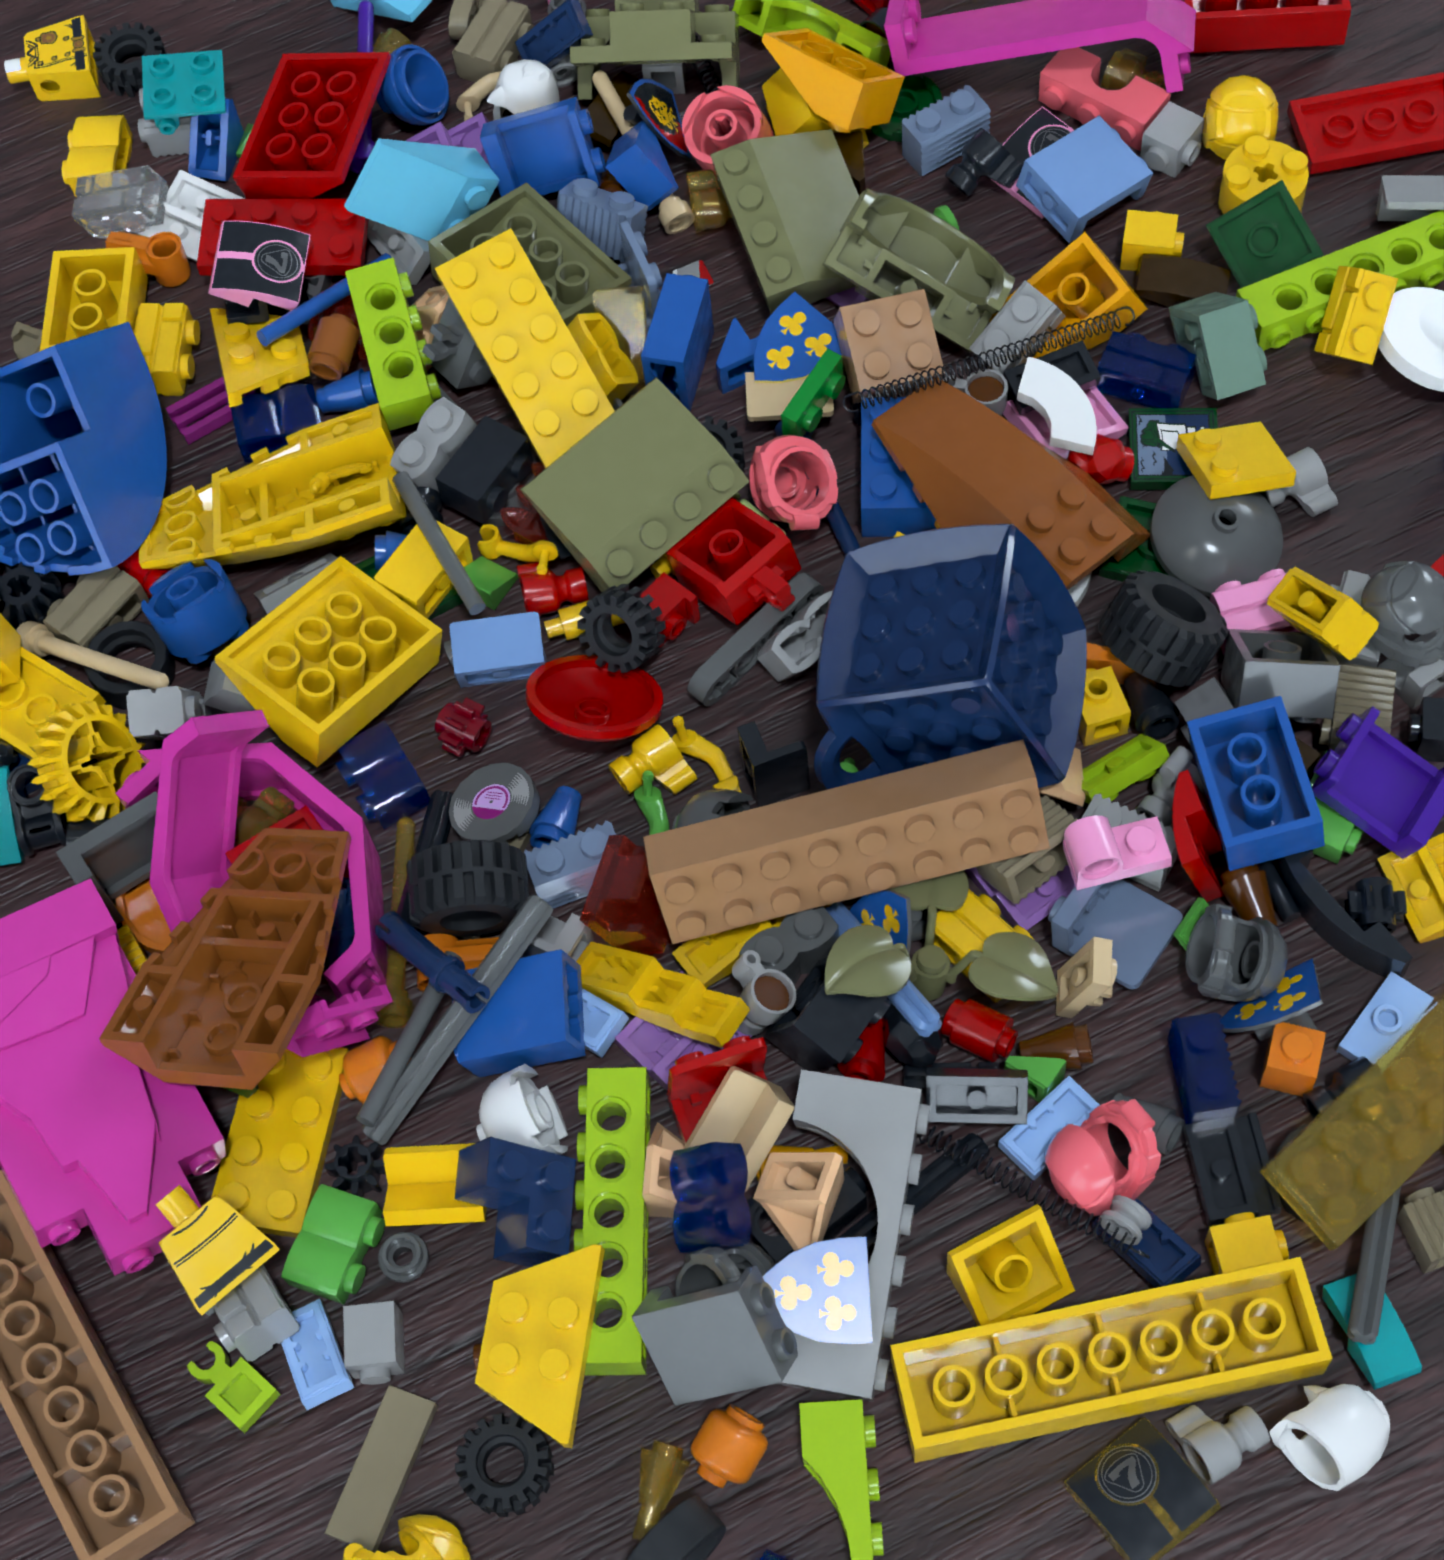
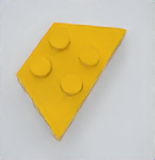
(250, 364)
(541, 1340)

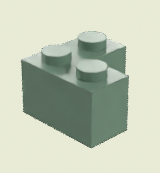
(1224, 339)

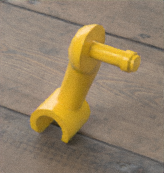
(495, 546)
(698, 747)

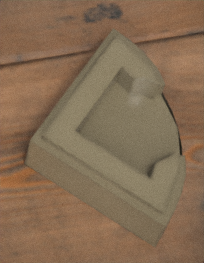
(25, 340)

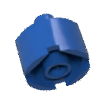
(195, 610)

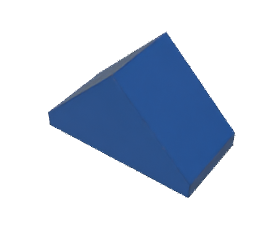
(214, 143)
(641, 166)

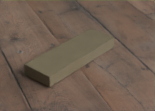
(382, 1469)

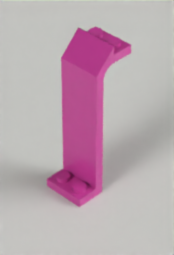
(1038, 28)

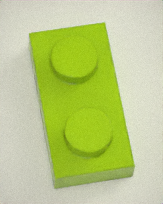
(1123, 766)

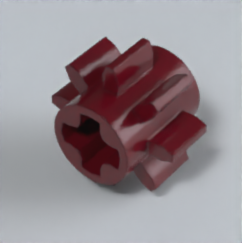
(463, 727)

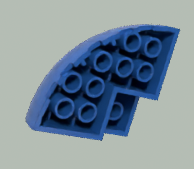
(80, 454)

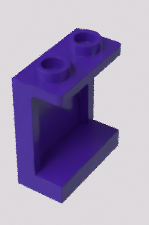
(1381, 785)

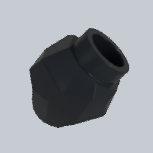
(906, 1043)

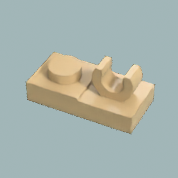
(1086, 978)

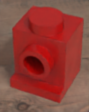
(676, 605)

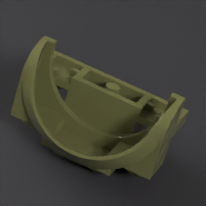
(658, 34)
(902, 248)

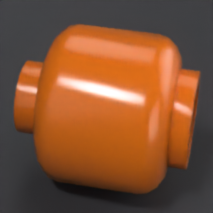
(363, 1067)
(729, 1446)

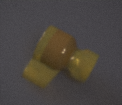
(1125, 66)
(707, 201)
(263, 813)

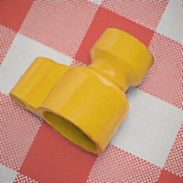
(655, 753)

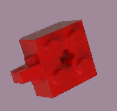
(736, 562)

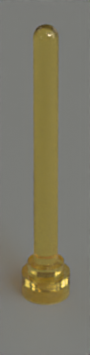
(399, 1011)

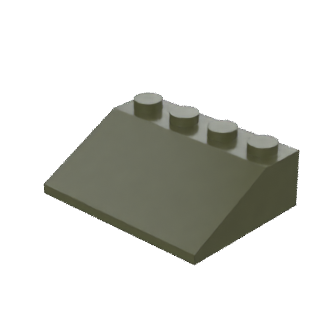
(788, 209)
(558, 251)
(634, 486)

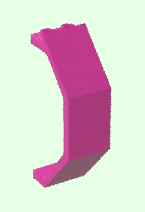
(265, 765)
(189, 848)

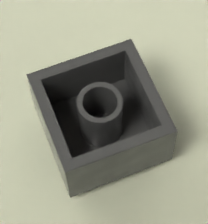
(1284, 665)

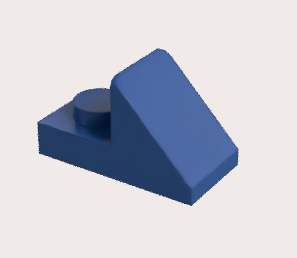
(735, 358)

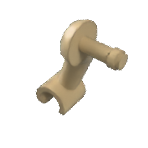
(470, 99)

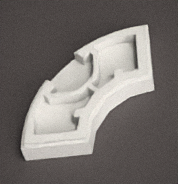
(1061, 404)

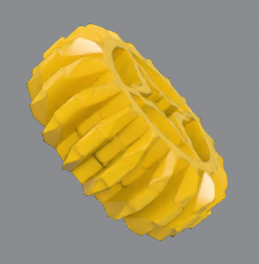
(75, 737)

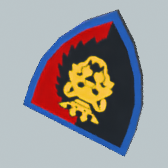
(658, 109)

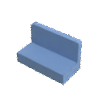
(497, 648)

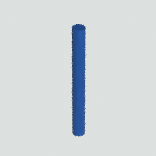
(307, 310)

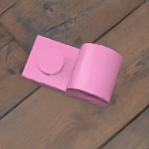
(1111, 854)

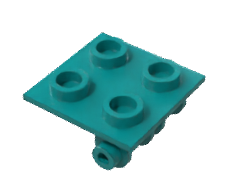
(182, 87)

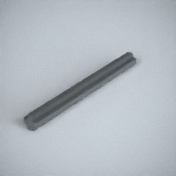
(456, 1020)

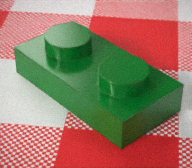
(806, 406)

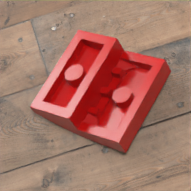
(1195, 836)

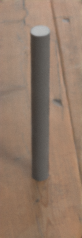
(439, 543)
(400, 1055)

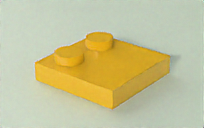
(1235, 460)

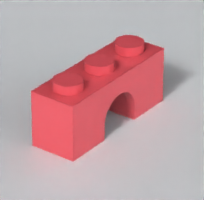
(1072, 87)

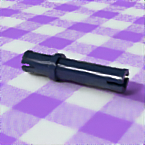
(443, 970)

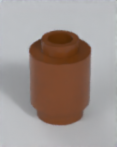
(333, 346)

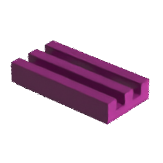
(198, 404)

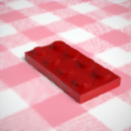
(1370, 123)
(336, 234)

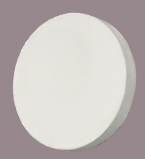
(1415, 336)

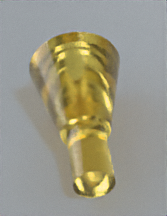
(659, 1478)

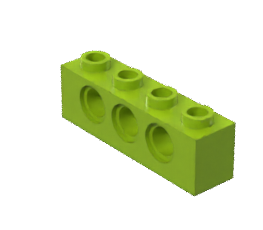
(385, 318)

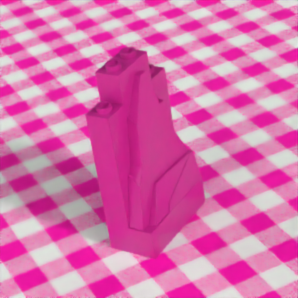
(78, 1123)

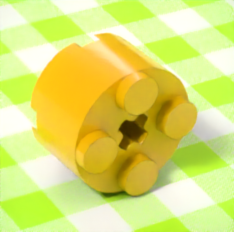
(1259, 166)

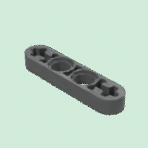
(740, 652)

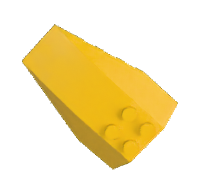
(269, 503)

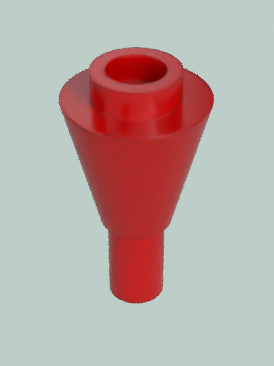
(870, 1059)

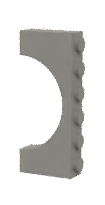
(879, 1131)

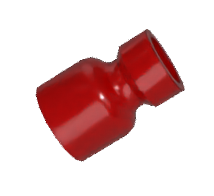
(549, 591)

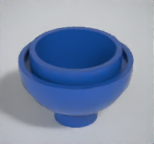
(414, 87)

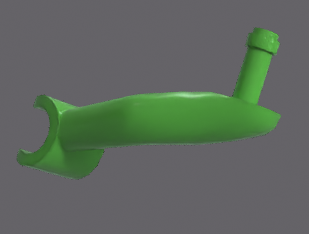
(651, 804)

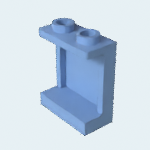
(1082, 176)

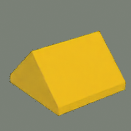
(1010, 1269)

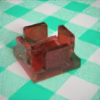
(623, 900)

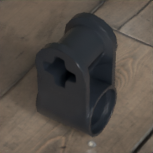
(34, 814)

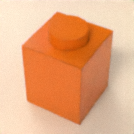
(1292, 1059)

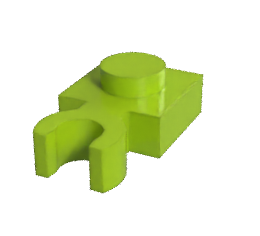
(237, 1390)

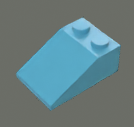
(421, 186)

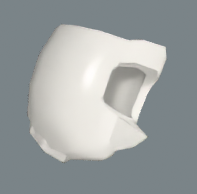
(523, 87)
(1343, 1436)

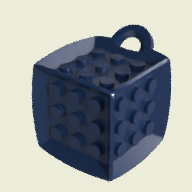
(949, 652)

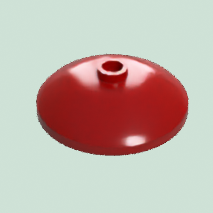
(593, 703)

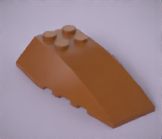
(988, 471)
(241, 970)

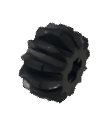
(27, 594)

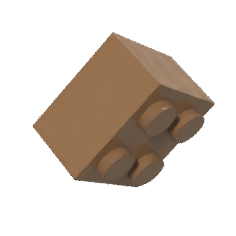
(887, 342)

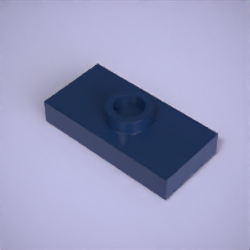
(555, 34)
(1169, 1254)

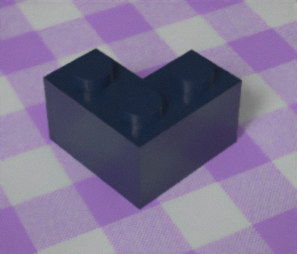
(528, 1190)

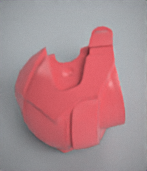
(782, 487)
(1086, 1166)

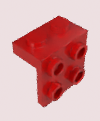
(698, 1076)

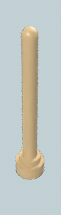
(674, 213)
(42, 642)

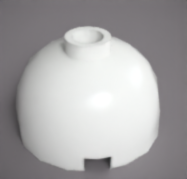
(521, 1112)

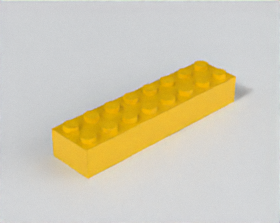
(1109, 1359)

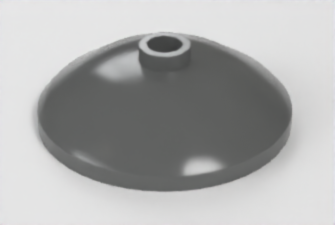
(1203, 550)

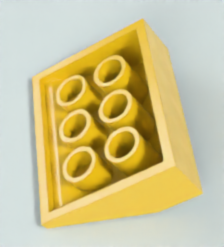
(331, 659)

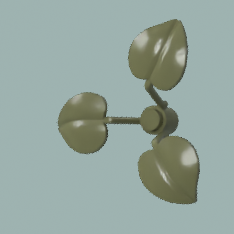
(871, 966)

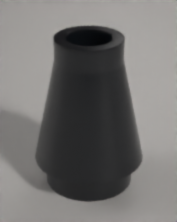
(1151, 708)

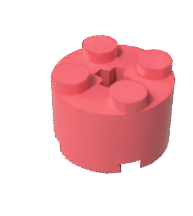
(721, 121)

